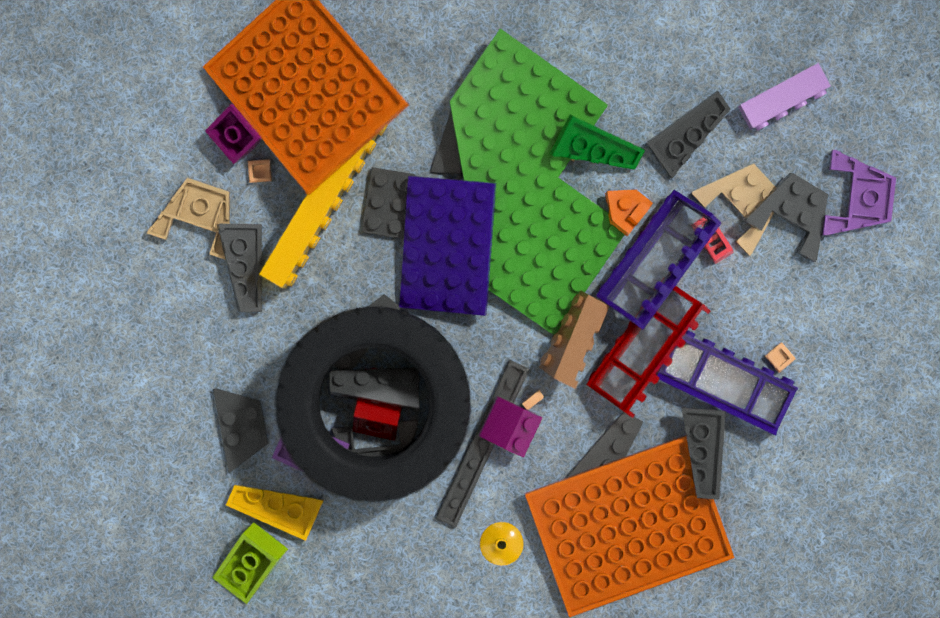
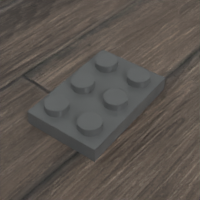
(386, 203)

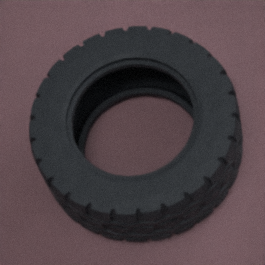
(354, 474)

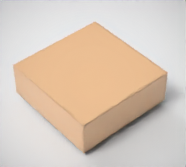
(259, 171)
(780, 357)
(533, 399)

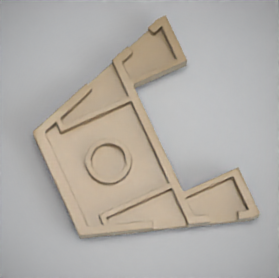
(744, 191)
(199, 206)

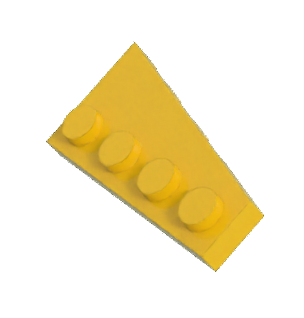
(281, 510)

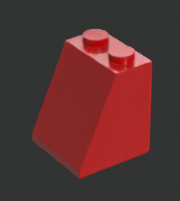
(376, 419)

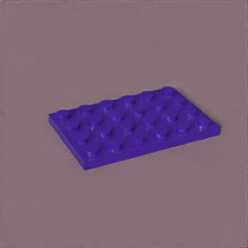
(447, 245)

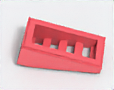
(723, 254)

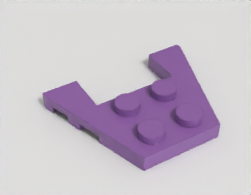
(869, 197)

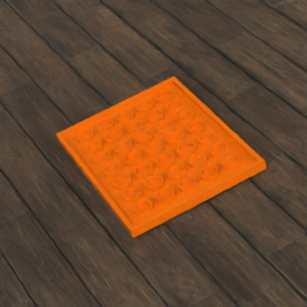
(305, 88)
(627, 527)

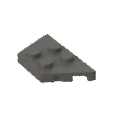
(240, 426)

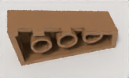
(574, 339)

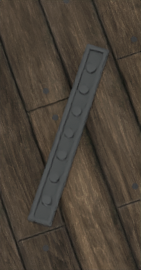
(479, 450)

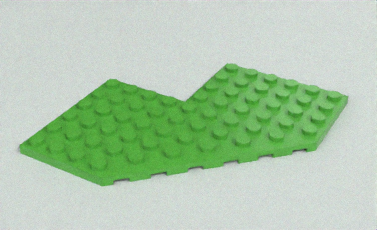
(544, 231)

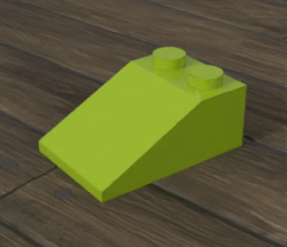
(250, 562)

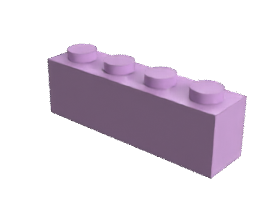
(784, 96)

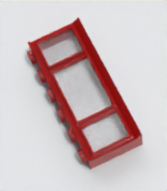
(642, 352)

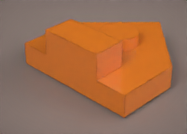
(626, 208)

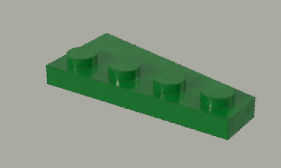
(590, 143)

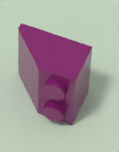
(233, 134)
(510, 426)

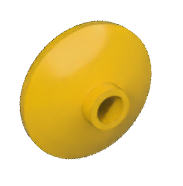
(501, 532)

